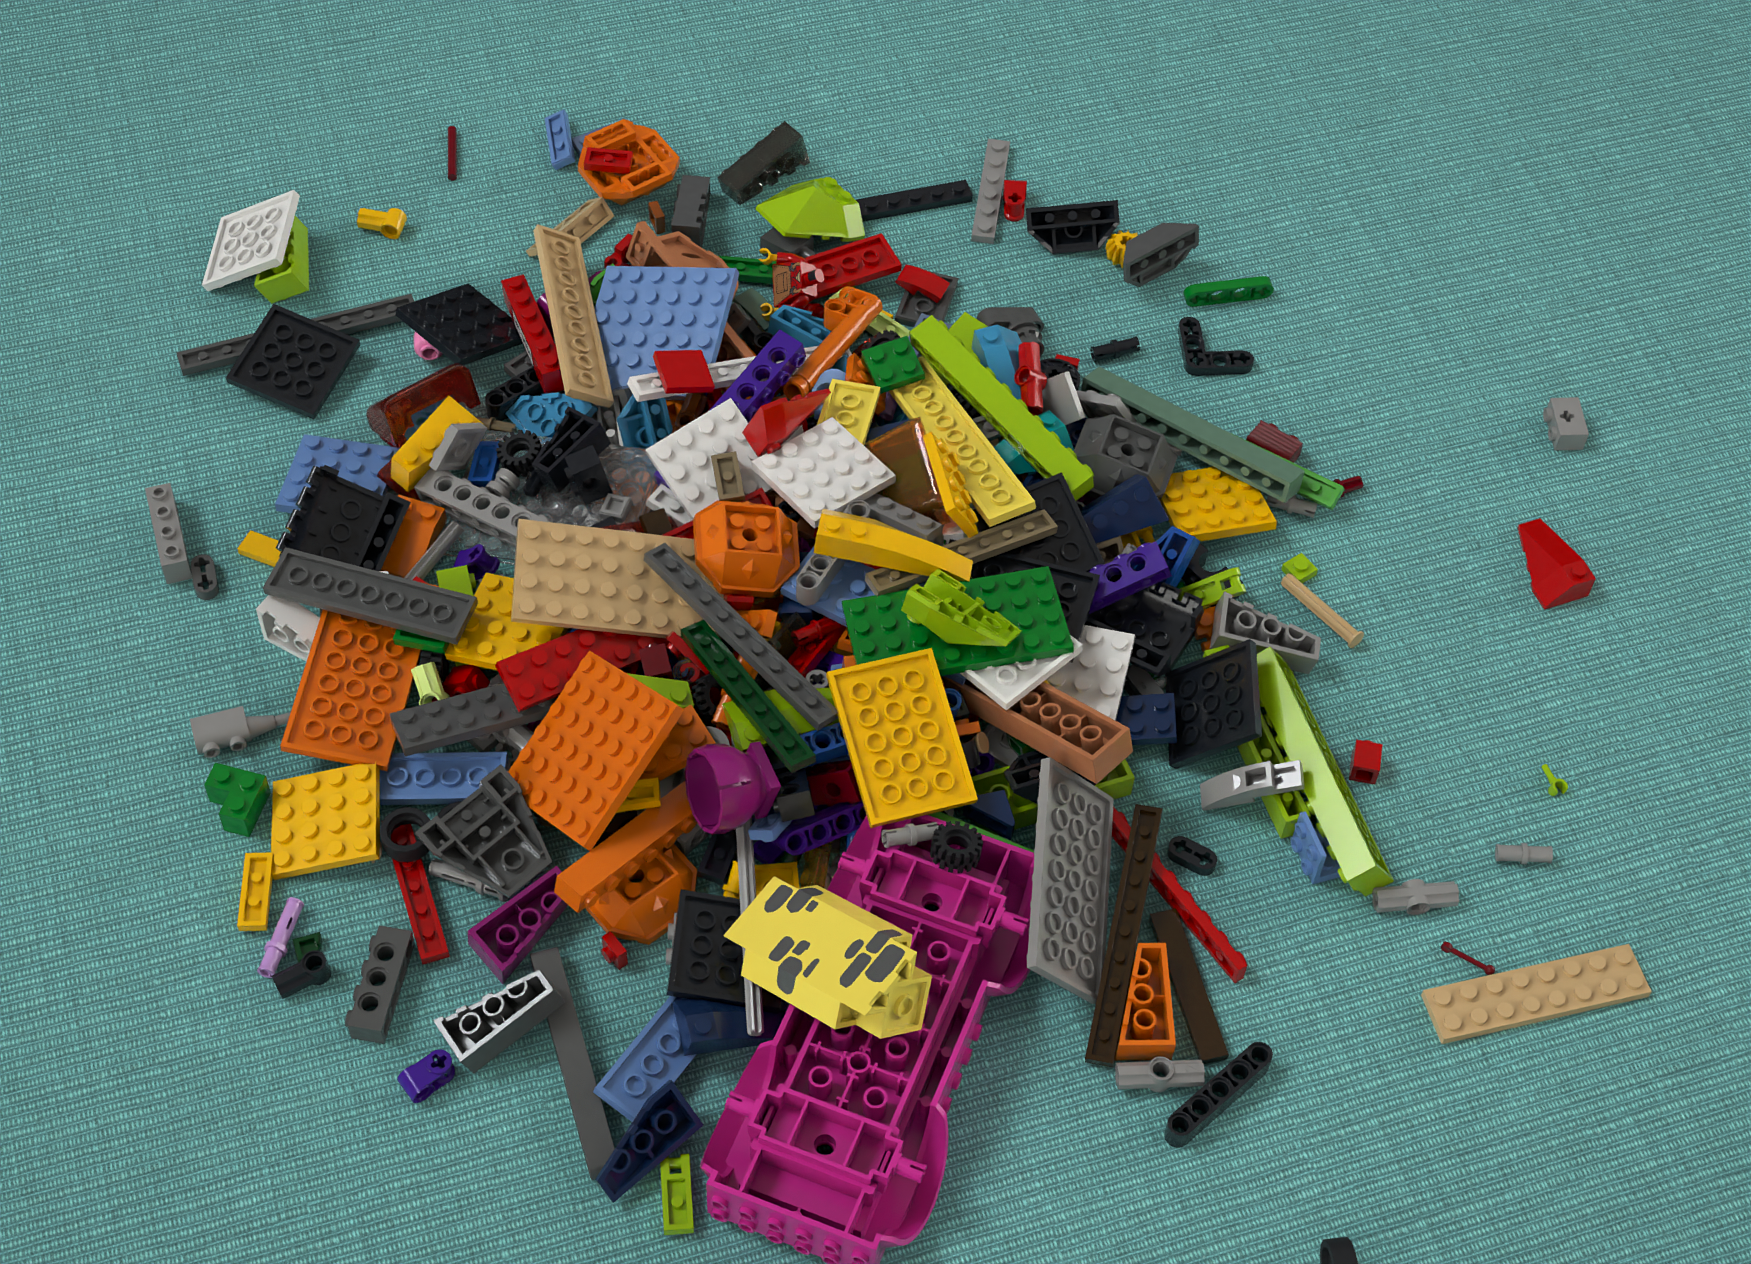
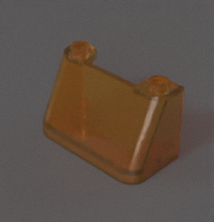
(907, 457)

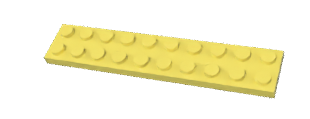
(988, 479)

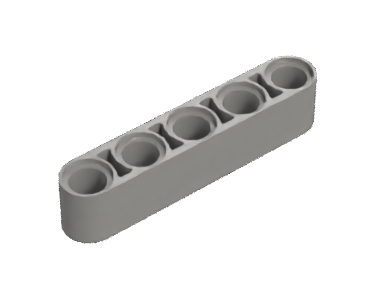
(822, 569)

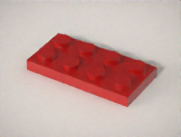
(855, 264)

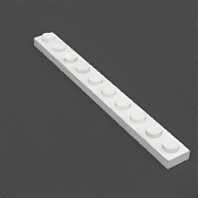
(723, 374)

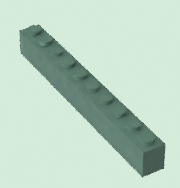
(1201, 437)

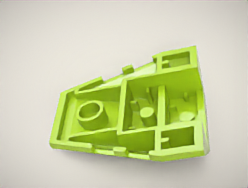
(814, 209)
(955, 615)

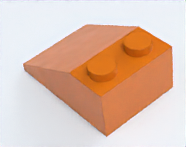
(414, 537)

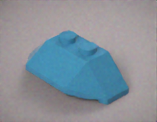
(644, 422)

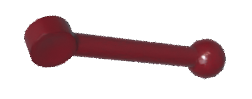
(1448, 947)

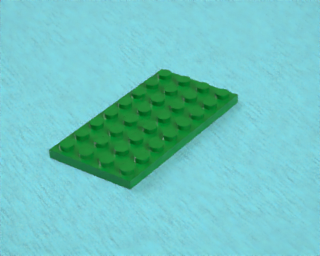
(1023, 597)

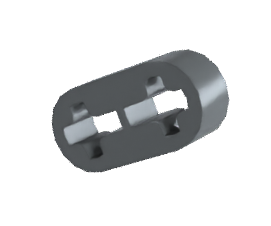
(209, 576)

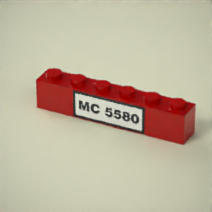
(533, 332)

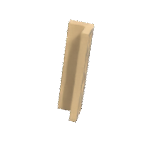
(583, 221)

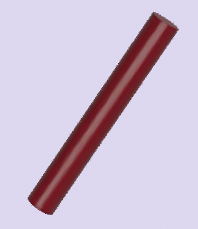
(452, 153)

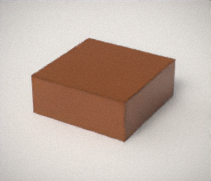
(656, 217)

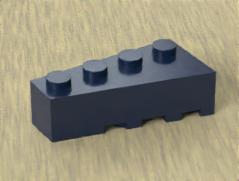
(1123, 510)

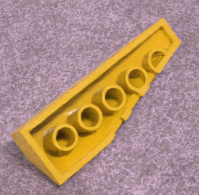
(884, 546)

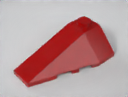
(780, 419)
(1554, 567)

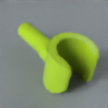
(1560, 783)

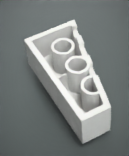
(288, 625)

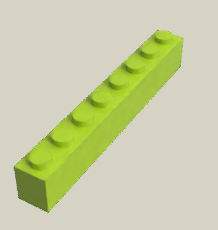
(1282, 807)

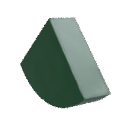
(307, 943)

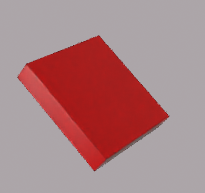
(683, 371)

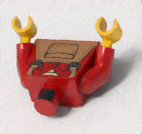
(793, 281)

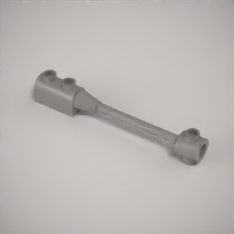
(231, 729)

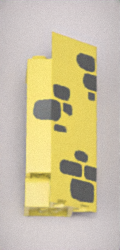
(832, 959)

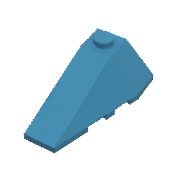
(998, 350)

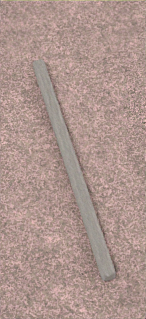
(747, 892)

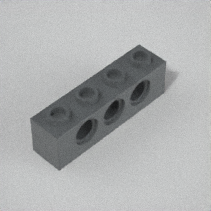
(375, 1024)

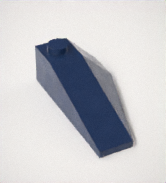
(719, 1026)
(653, 1135)

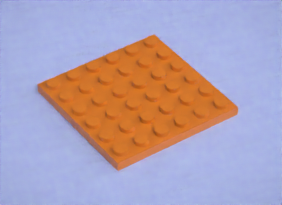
(592, 748)

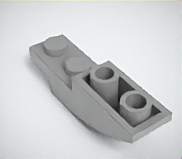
(1251, 781)

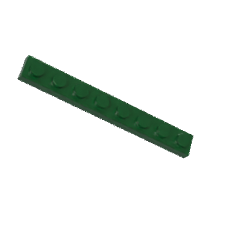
(748, 696)

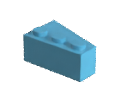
(799, 325)

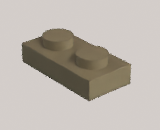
(728, 477)

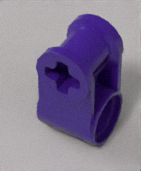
(477, 561)
(426, 1077)

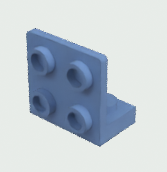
(1313, 851)

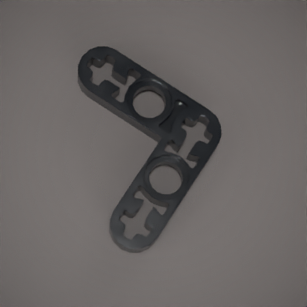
(1205, 359)

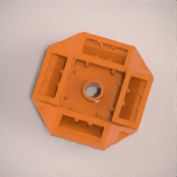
(651, 167)
(744, 566)
(646, 907)

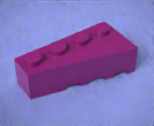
(517, 926)

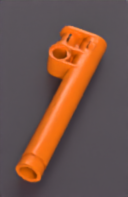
(847, 320)

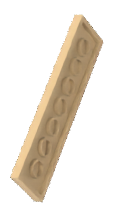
(1535, 993)

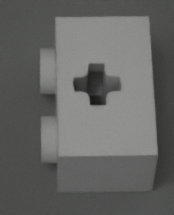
(1566, 423)

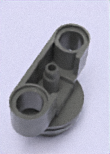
(1018, 319)

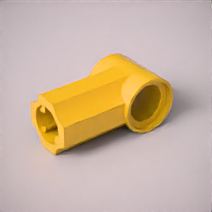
(388, 223)

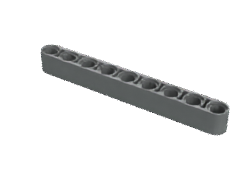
(576, 1067)

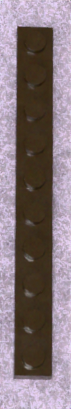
(1123, 936)

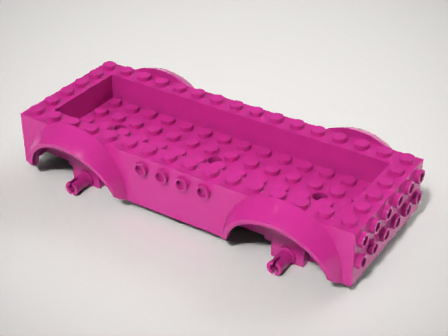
(866, 1095)

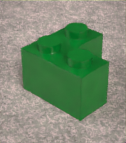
(241, 795)

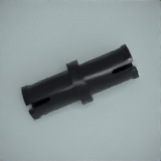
(1115, 349)

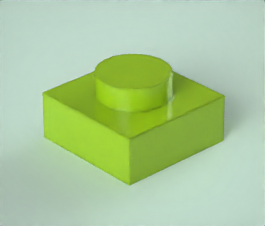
(1300, 568)

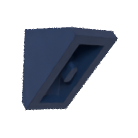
(993, 813)

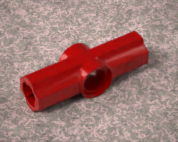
(1030, 377)

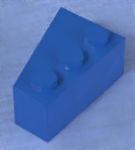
(1177, 551)

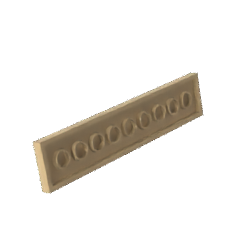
(573, 317)

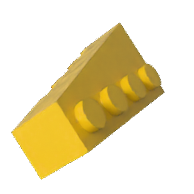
(414, 457)

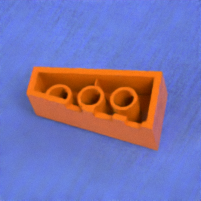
(1148, 1012)

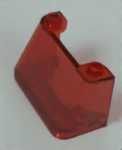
(393, 413)

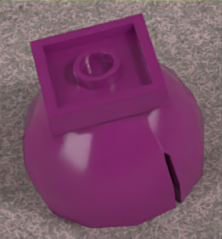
(729, 786)

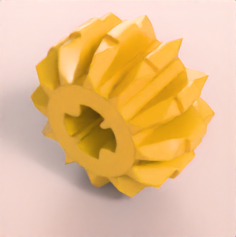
(1116, 246)

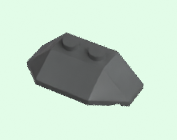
(1158, 251)

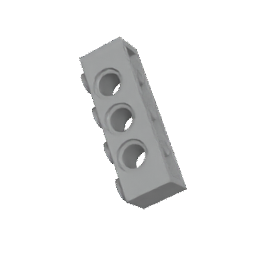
(168, 533)

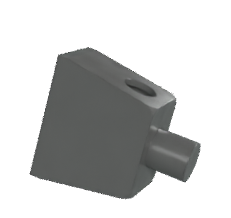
(776, 242)

